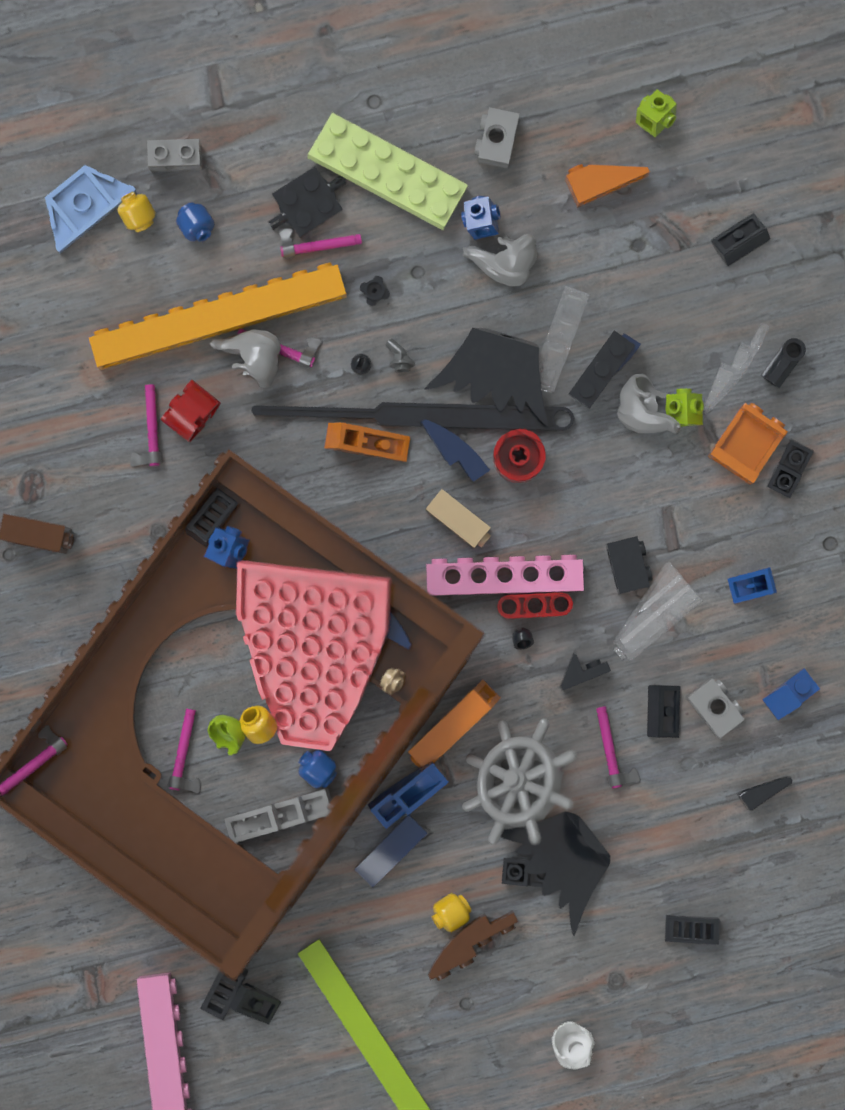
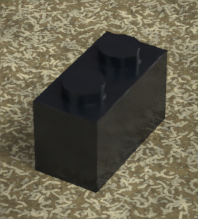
(628, 565)

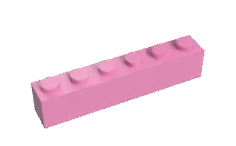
(163, 1042)

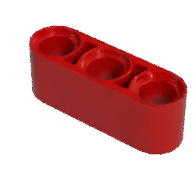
(546, 599)

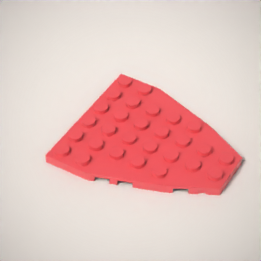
(311, 644)

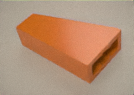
(454, 725)

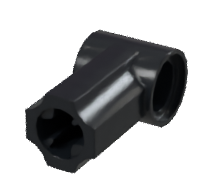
(783, 364)

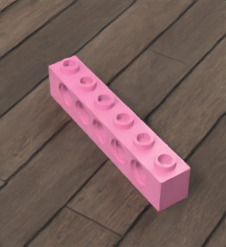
(571, 581)

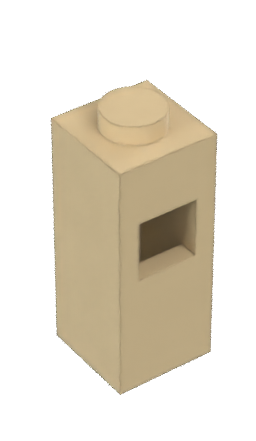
(459, 519)

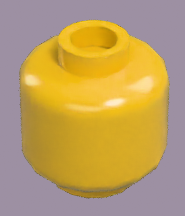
(136, 211)
(258, 724)
(451, 912)

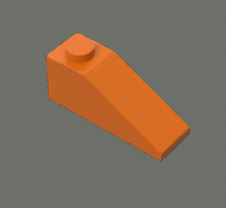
(600, 180)
(366, 441)

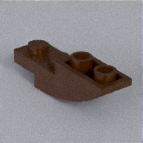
(460, 949)

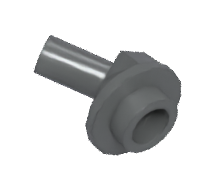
(401, 361)

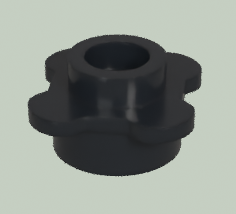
(376, 283)

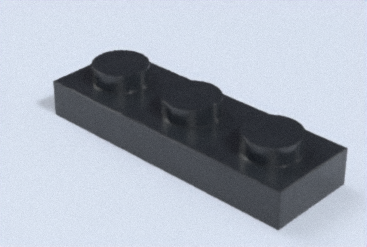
(601, 369)

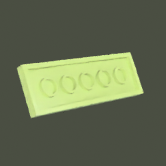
(387, 171)

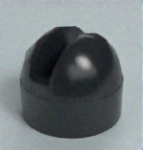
(366, 365)
(522, 639)

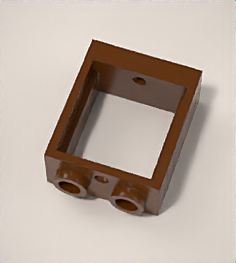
(36, 534)

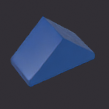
(752, 585)

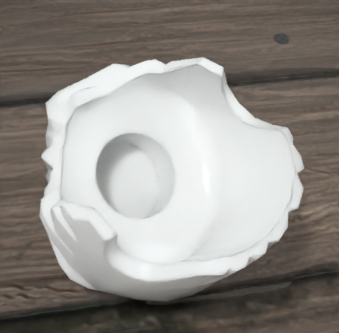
(573, 1045)

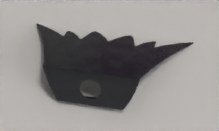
(498, 365)
(568, 856)

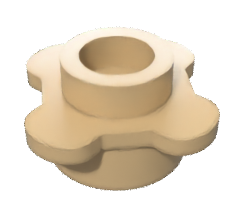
(392, 681)

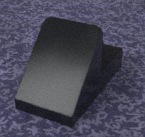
(575, 675)
(255, 1003)

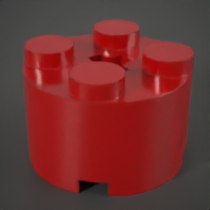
(190, 411)
(524, 469)

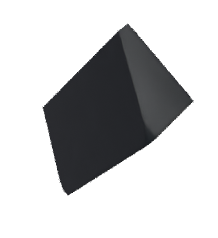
(741, 239)
(663, 711)

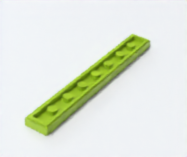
(361, 1027)

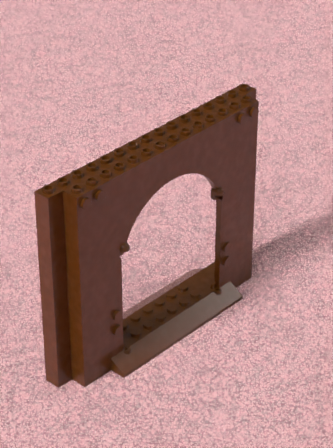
(99, 792)

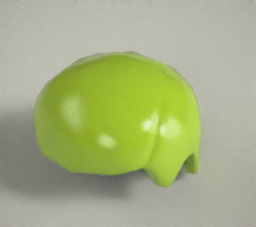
(226, 733)

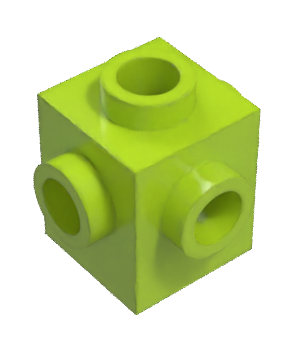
(656, 113)
(685, 407)

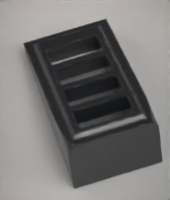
(197, 520)
(761, 793)
(714, 934)
(215, 1010)

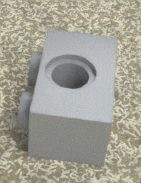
(497, 153)
(174, 155)
(718, 723)

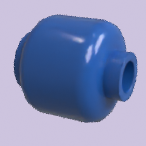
(195, 222)
(317, 768)

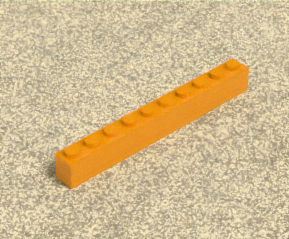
(218, 316)

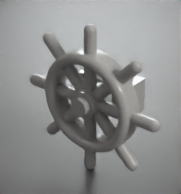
(530, 786)

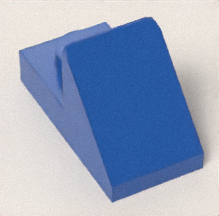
(791, 694)

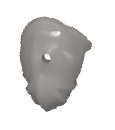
(508, 266)
(257, 349)
(640, 410)

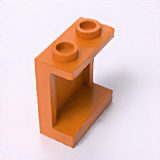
(748, 442)

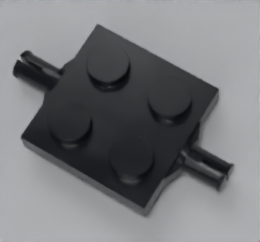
(307, 202)

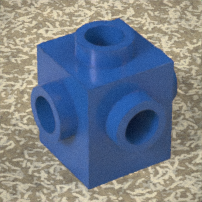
(481, 217)
(227, 547)

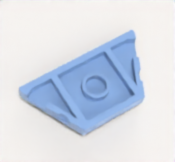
(82, 204)

